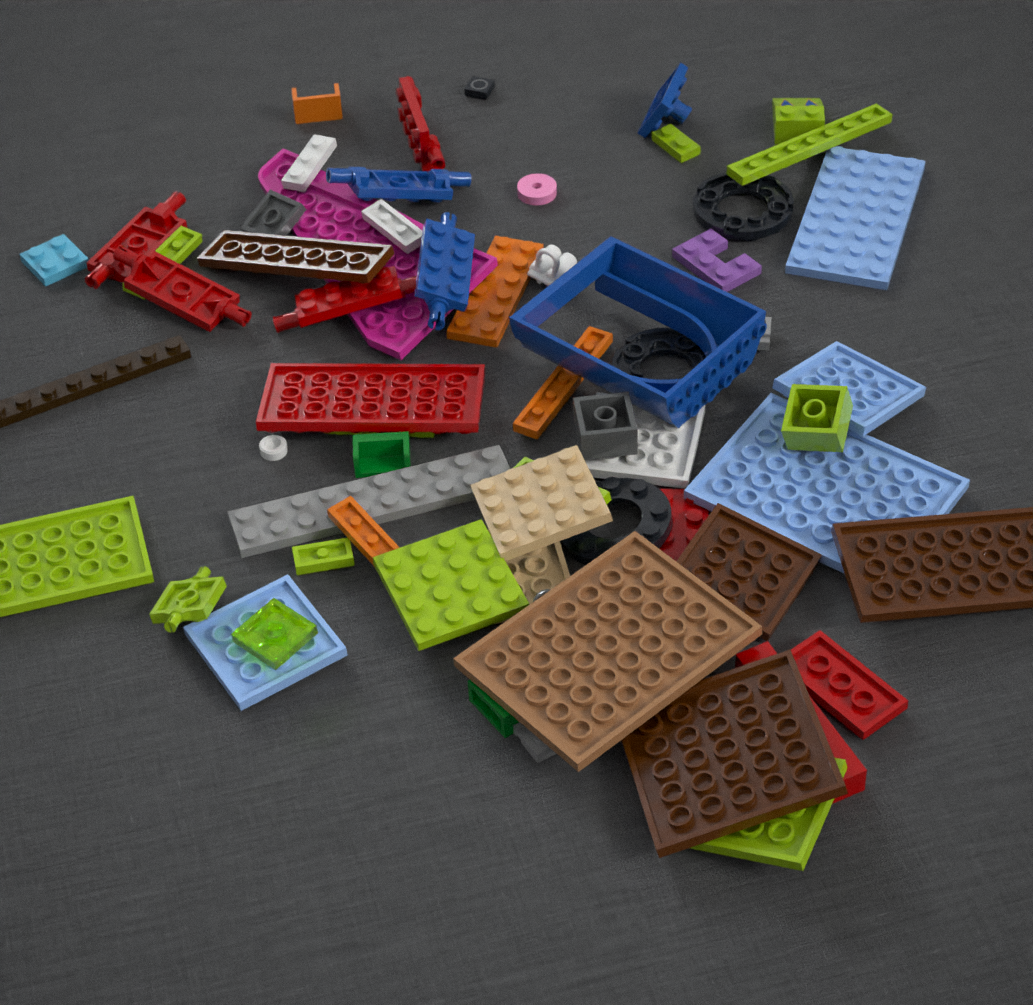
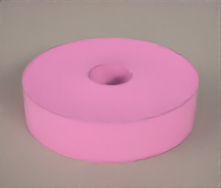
(536, 189)

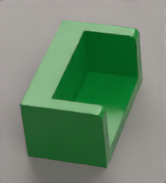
(380, 453)

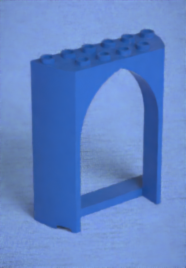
(712, 318)

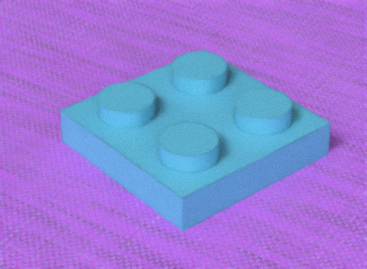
(54, 260)

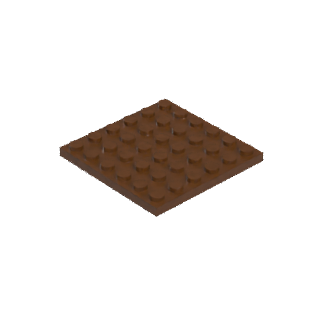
(732, 755)

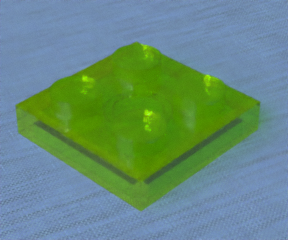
(274, 633)

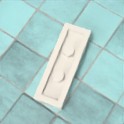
(309, 163)
(393, 225)

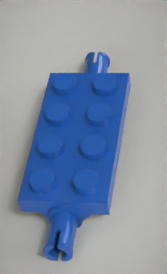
(399, 184)
(444, 268)

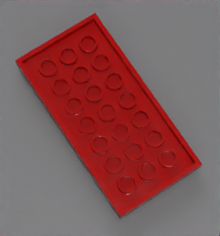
(372, 398)

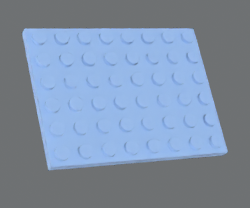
(811, 490)

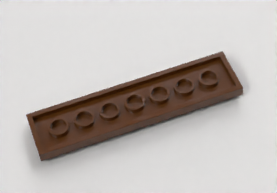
(296, 256)

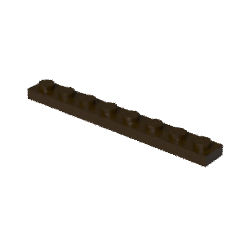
(92, 380)

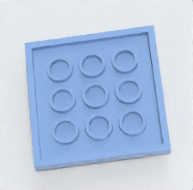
(873, 388)
(243, 674)

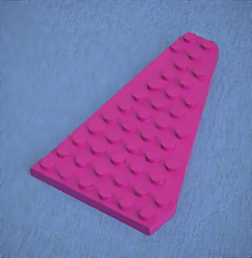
(336, 215)

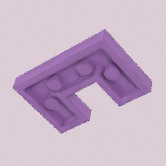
(700, 258)

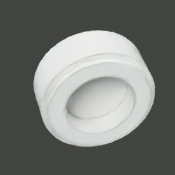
(273, 447)

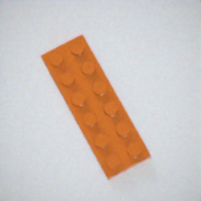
(497, 295)

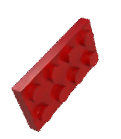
(686, 522)
(846, 686)

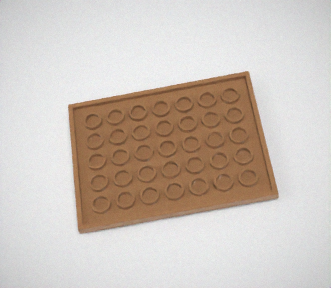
(607, 649)

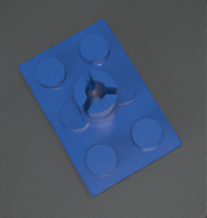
(667, 103)

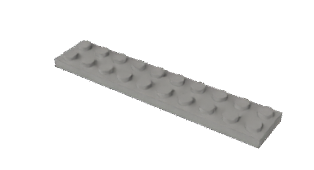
(382, 496)

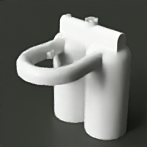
(550, 264)

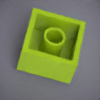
(817, 418)

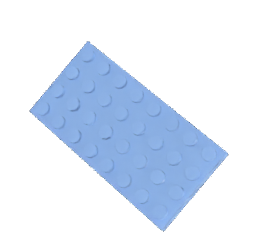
(856, 218)

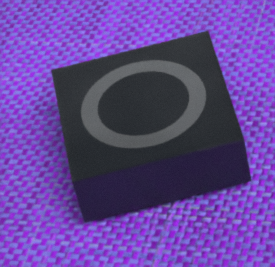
(479, 87)

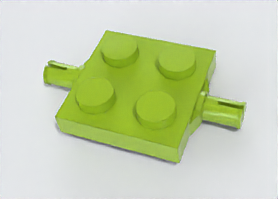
(188, 600)

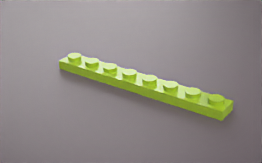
(808, 144)

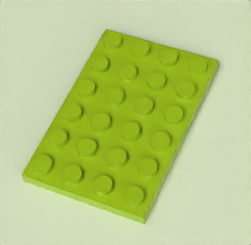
(72, 556)

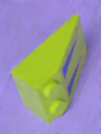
(796, 117)

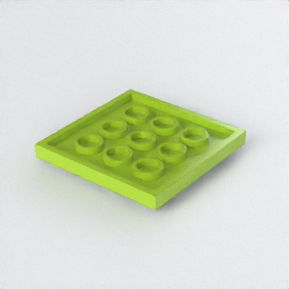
(450, 584)
(780, 841)

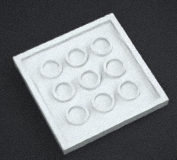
(663, 455)

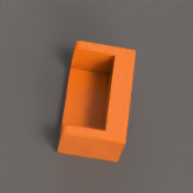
(317, 107)

